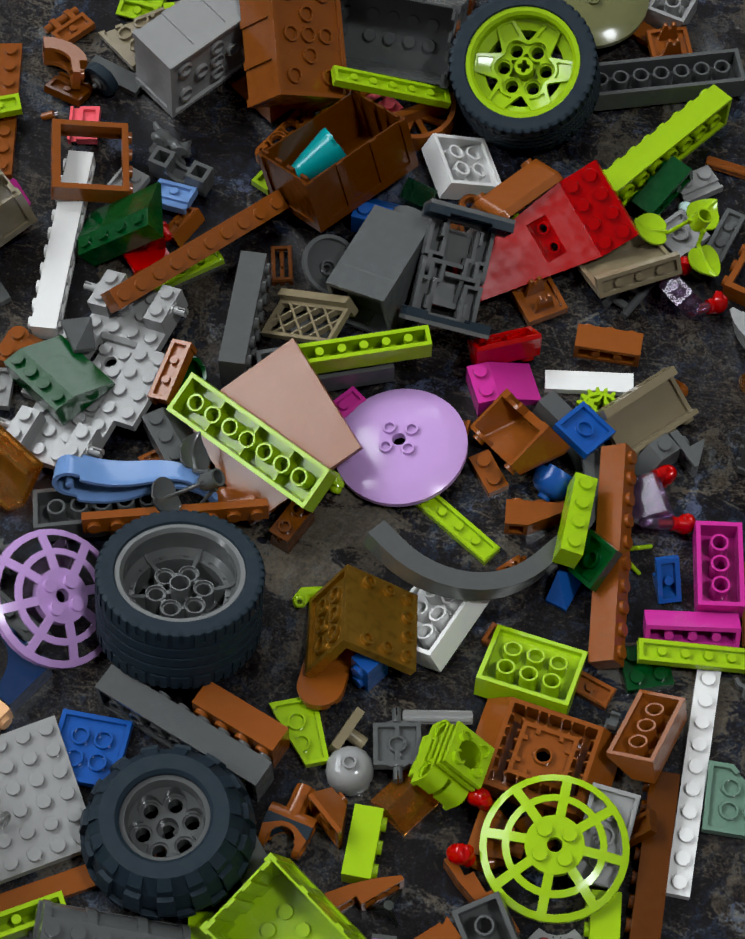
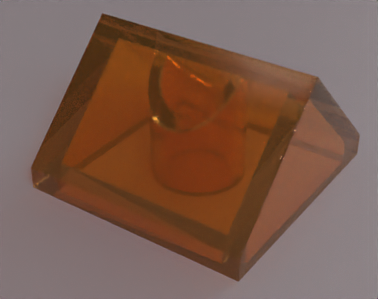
(404, 803)

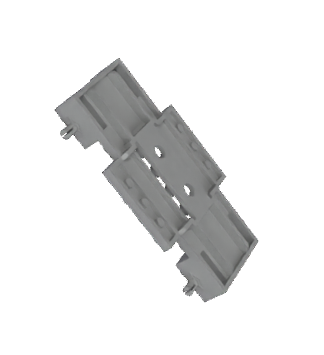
(132, 339)

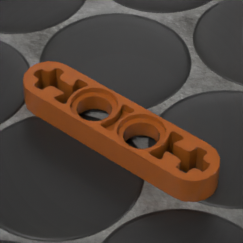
(280, 132)

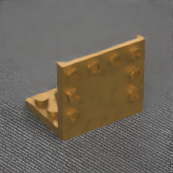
(363, 616)

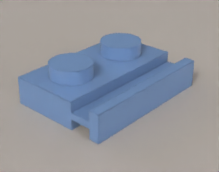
(177, 196)

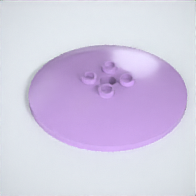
(420, 466)

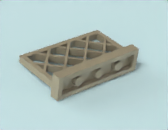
(313, 303)

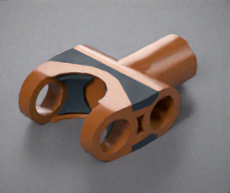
(291, 821)

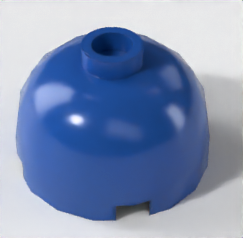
(551, 483)

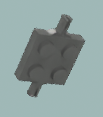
(395, 744)

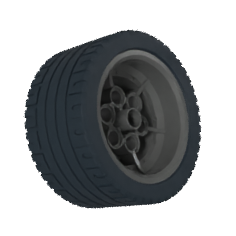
(198, 601)

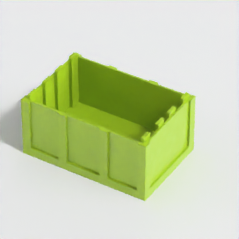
(279, 905)

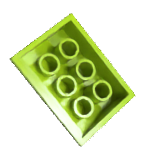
(530, 669)

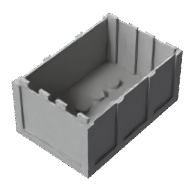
(188, 51)

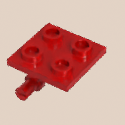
(149, 253)

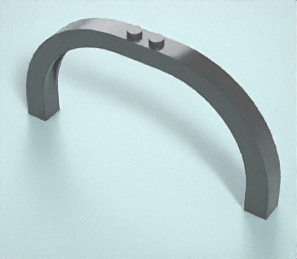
(479, 586)

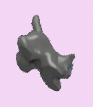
(167, 140)

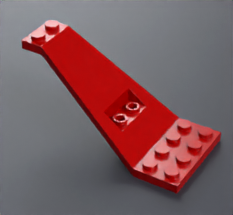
(580, 217)

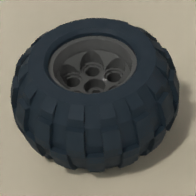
(180, 881)

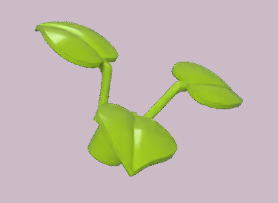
(702, 217)

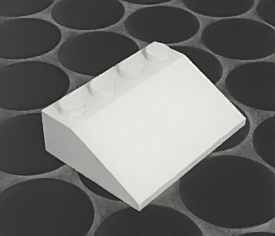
(442, 626)

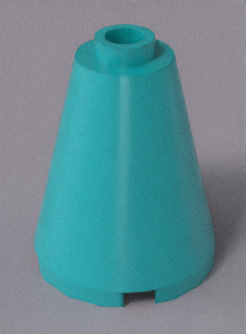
(318, 155)

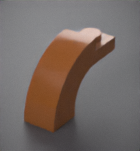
(66, 56)

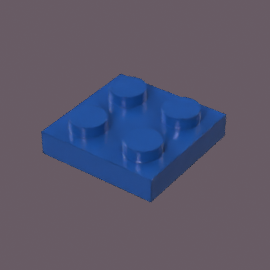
(584, 430)

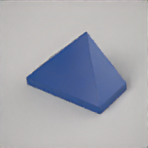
(563, 589)

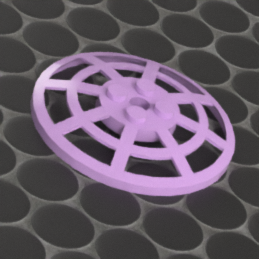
(45, 599)

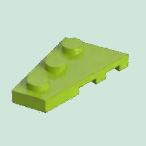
(304, 730)

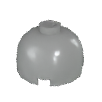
(349, 770)

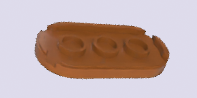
(328, 685)

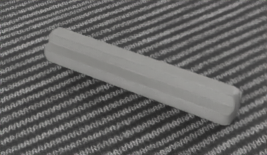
(435, 716)

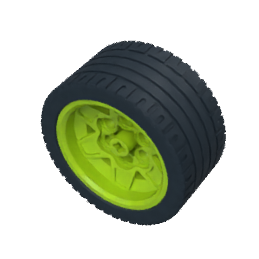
(546, 119)

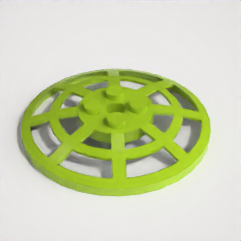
(554, 863)

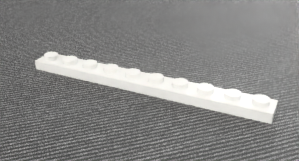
(693, 784)

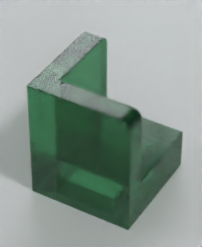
(417, 192)

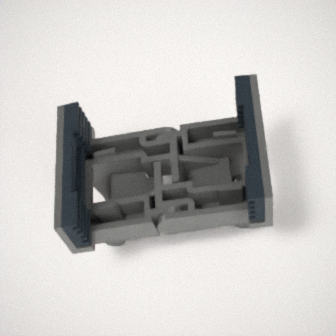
(447, 247)

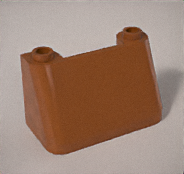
(517, 435)

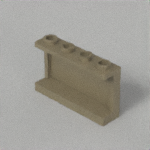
(648, 411)

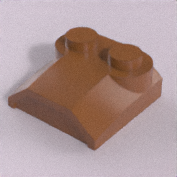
(15, 339)

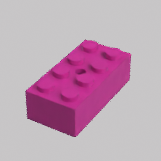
(718, 567)

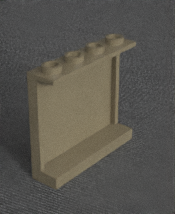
(630, 267)

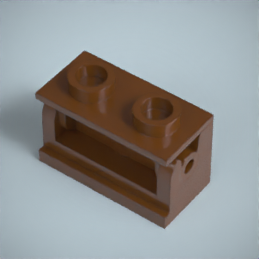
(290, 527)

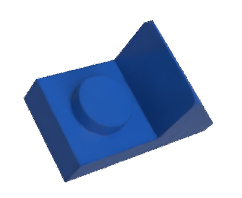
(667, 579)

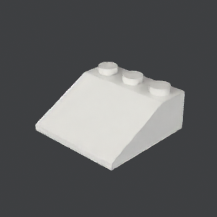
(460, 165)

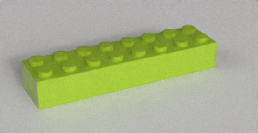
(676, 137)
(252, 442)

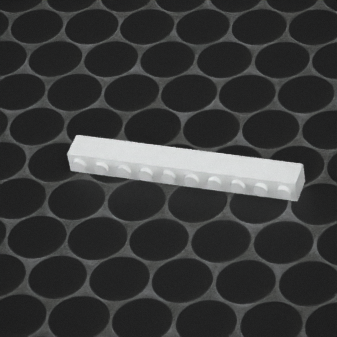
(61, 250)

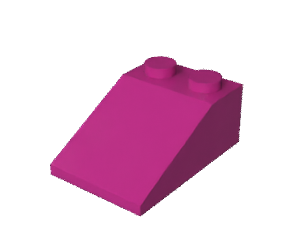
(490, 379)

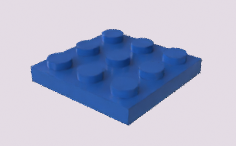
(93, 743)

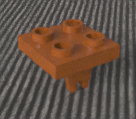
(668, 40)
(539, 300)

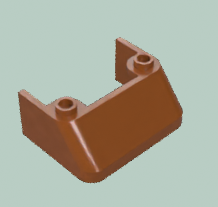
(518, 190)

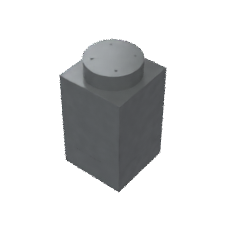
(380, 267)

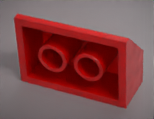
(506, 346)

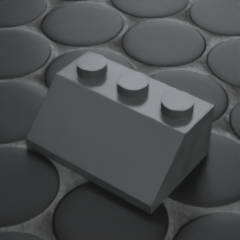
(166, 433)

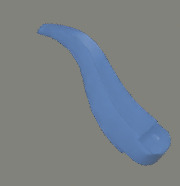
(118, 481)

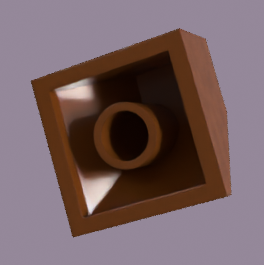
(331, 812)

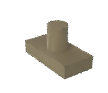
(349, 733)

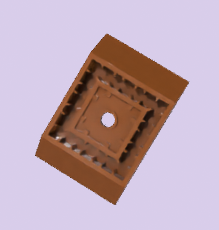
(524, 729)

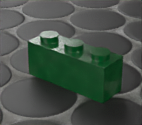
(662, 187)

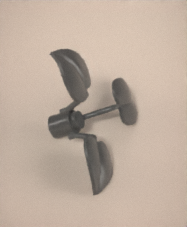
(194, 456)

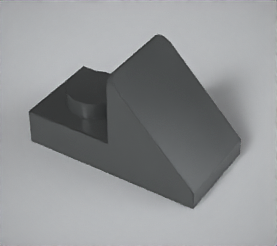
(689, 455)

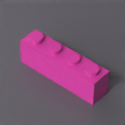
(693, 627)

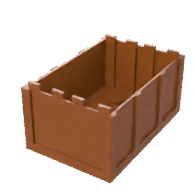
(292, 52)

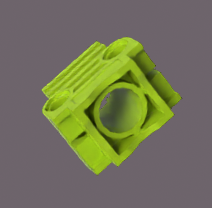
(451, 763)

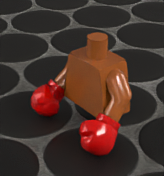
(469, 854)

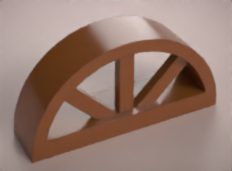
(426, 113)

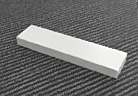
(579, 381)

